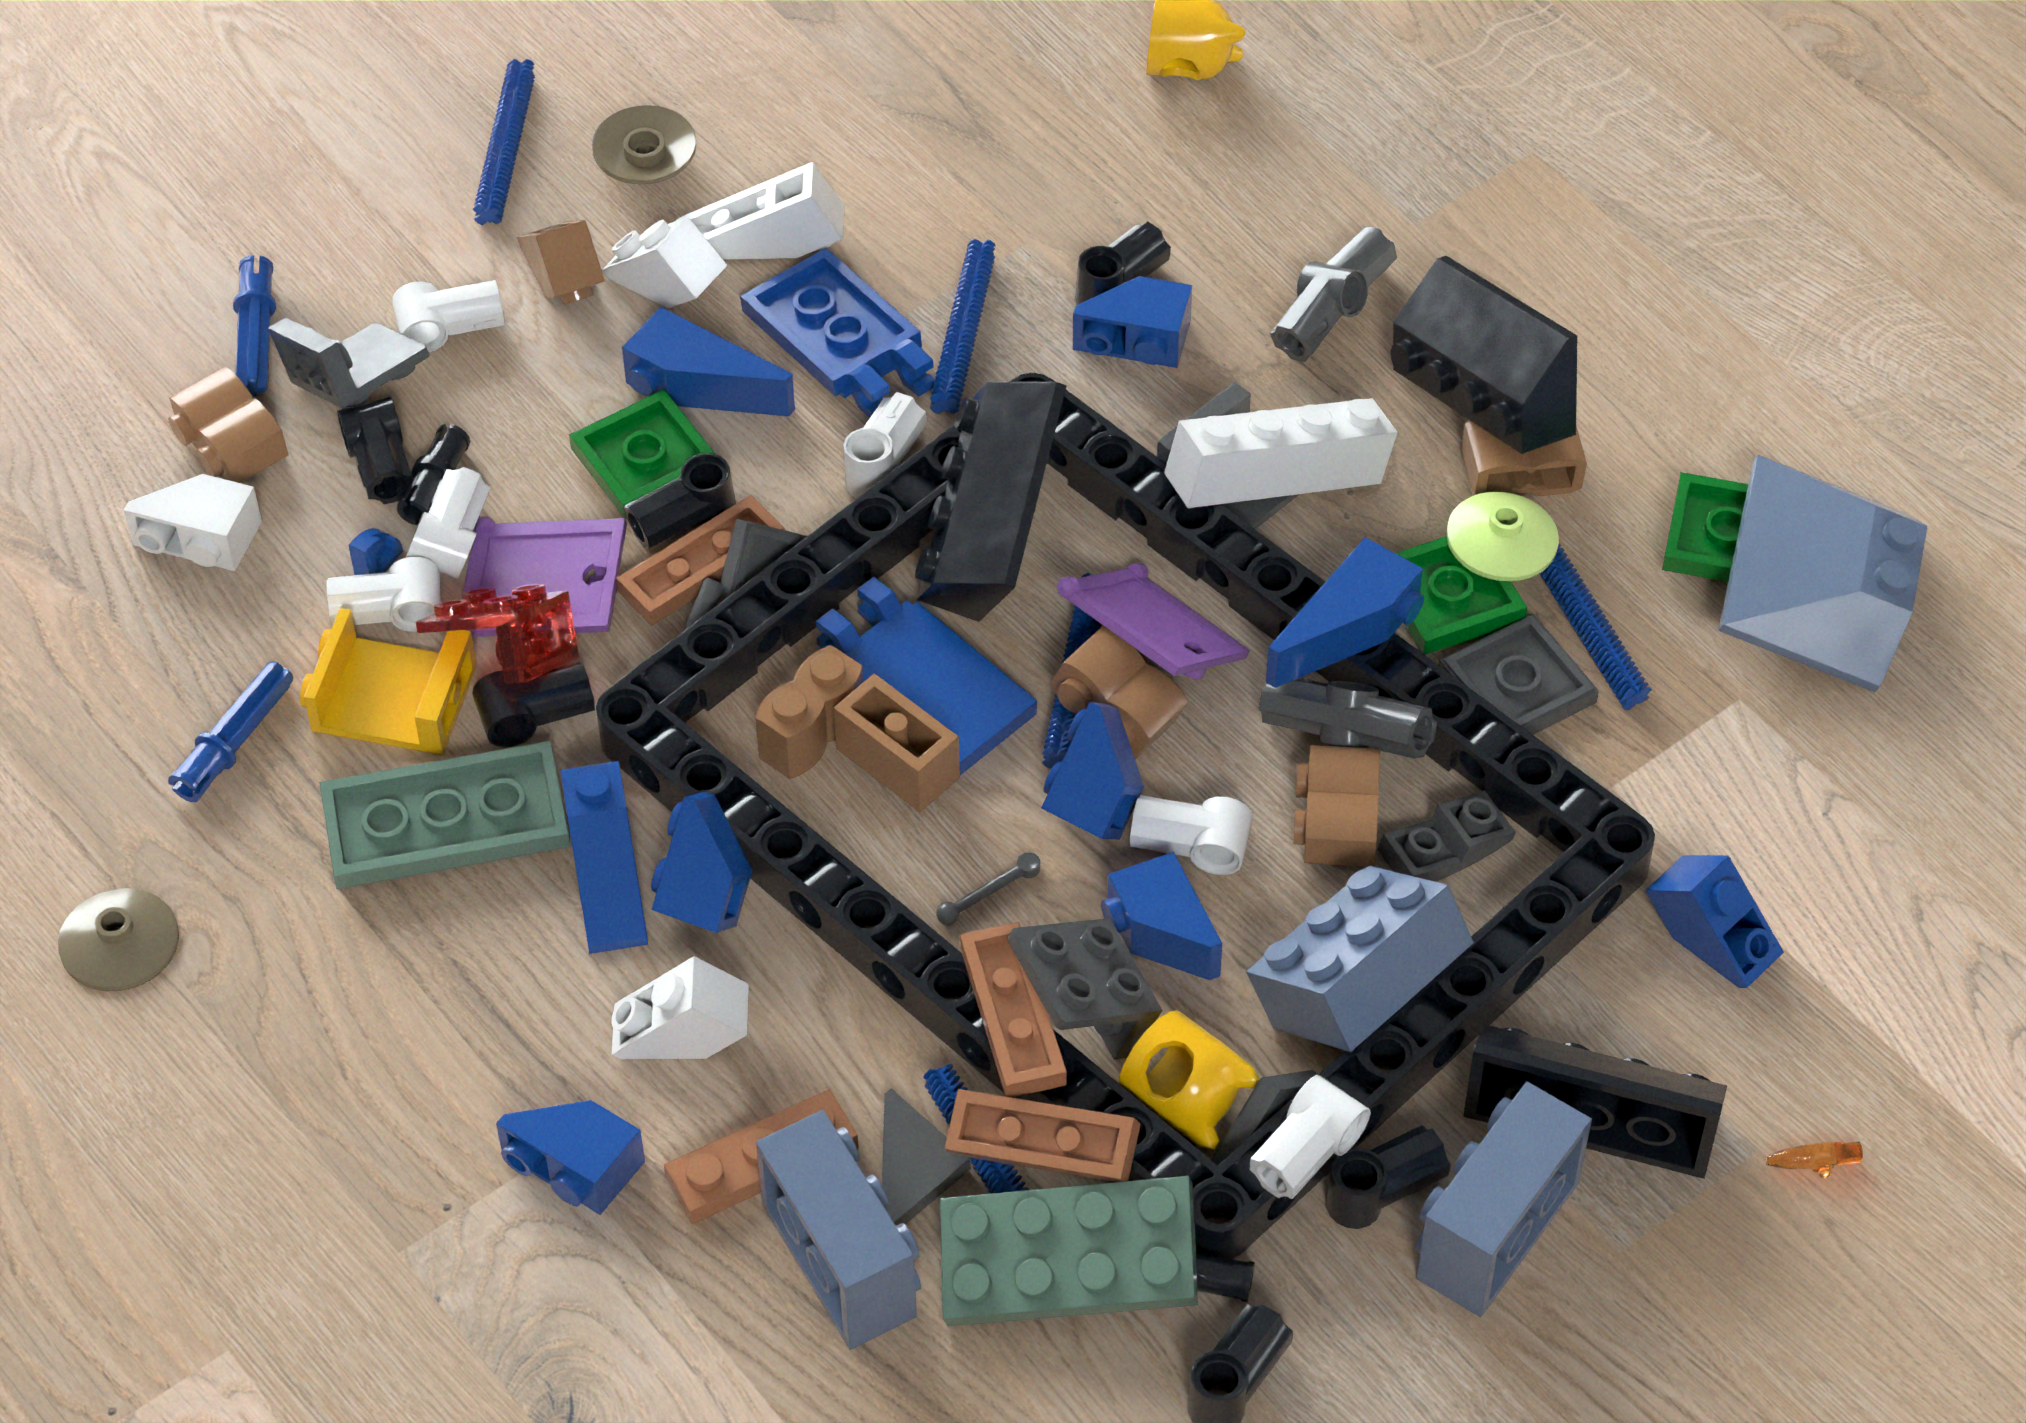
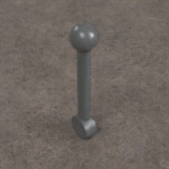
(1027, 866)

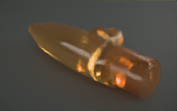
(1817, 1156)

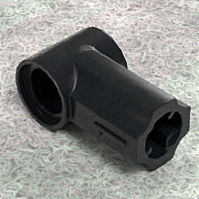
(1128, 257)
(376, 441)
(691, 499)
(516, 709)
(1385, 1174)
(1237, 1365)

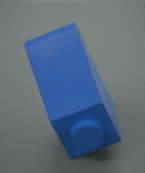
(1163, 917)

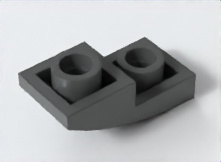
(1452, 840)

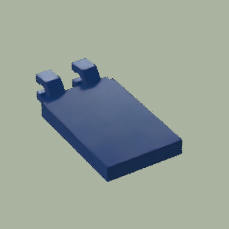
(840, 330)
(931, 669)

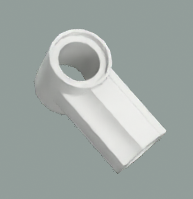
(434, 314)
(882, 443)
(447, 530)
(392, 596)
(1208, 834)
(1317, 1125)

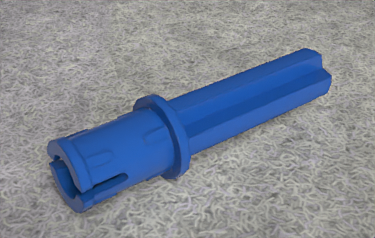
(254, 308)
(217, 748)

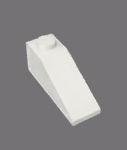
(774, 218)

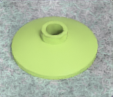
(1502, 536)

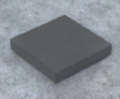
(1524, 675)

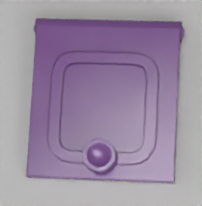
(555, 556)
(1152, 620)

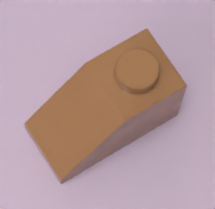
(563, 260)

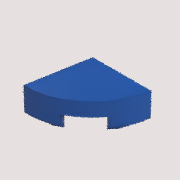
(374, 551)

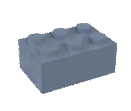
(1360, 957)
(1501, 1197)
(839, 1228)

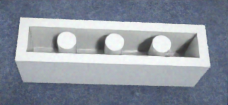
(1280, 452)

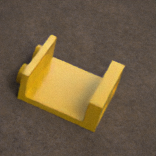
(387, 689)

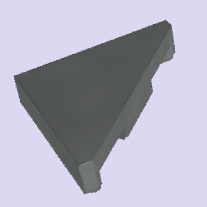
(751, 551)
(1265, 1100)
(914, 1160)

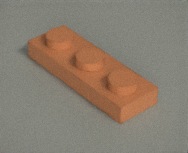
(677, 572)
(1012, 1014)
(1042, 1136)
(728, 1168)

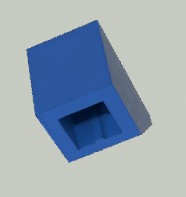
(1136, 321)
(1098, 776)
(704, 868)
(1715, 917)
(575, 1149)

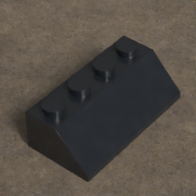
(1488, 357)
(989, 496)
(1633, 1106)

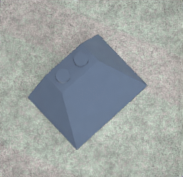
(1822, 574)

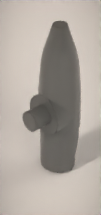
(706, 600)

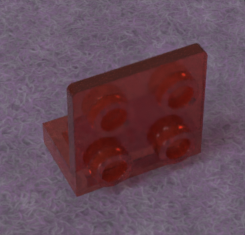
(531, 627)

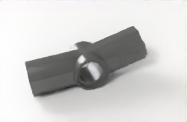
(1332, 291)
(1349, 716)

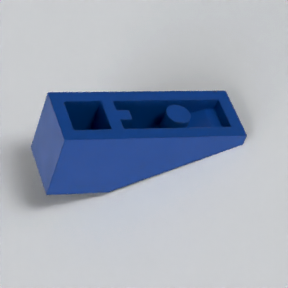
(703, 369)
(1348, 614)
(604, 857)

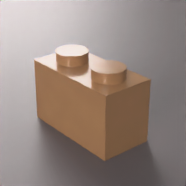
(897, 742)

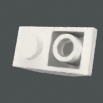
(665, 262)
(197, 520)
(681, 1014)

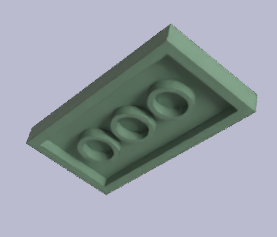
(444, 815)
(1068, 1251)

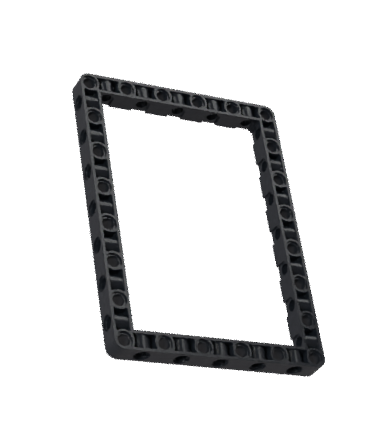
(648, 734)

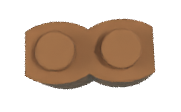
(227, 427)
(1540, 472)
(1116, 674)
(799, 716)
(1340, 805)

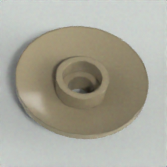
(644, 144)
(119, 957)

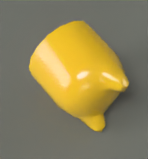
(1192, 39)
(1192, 1080)

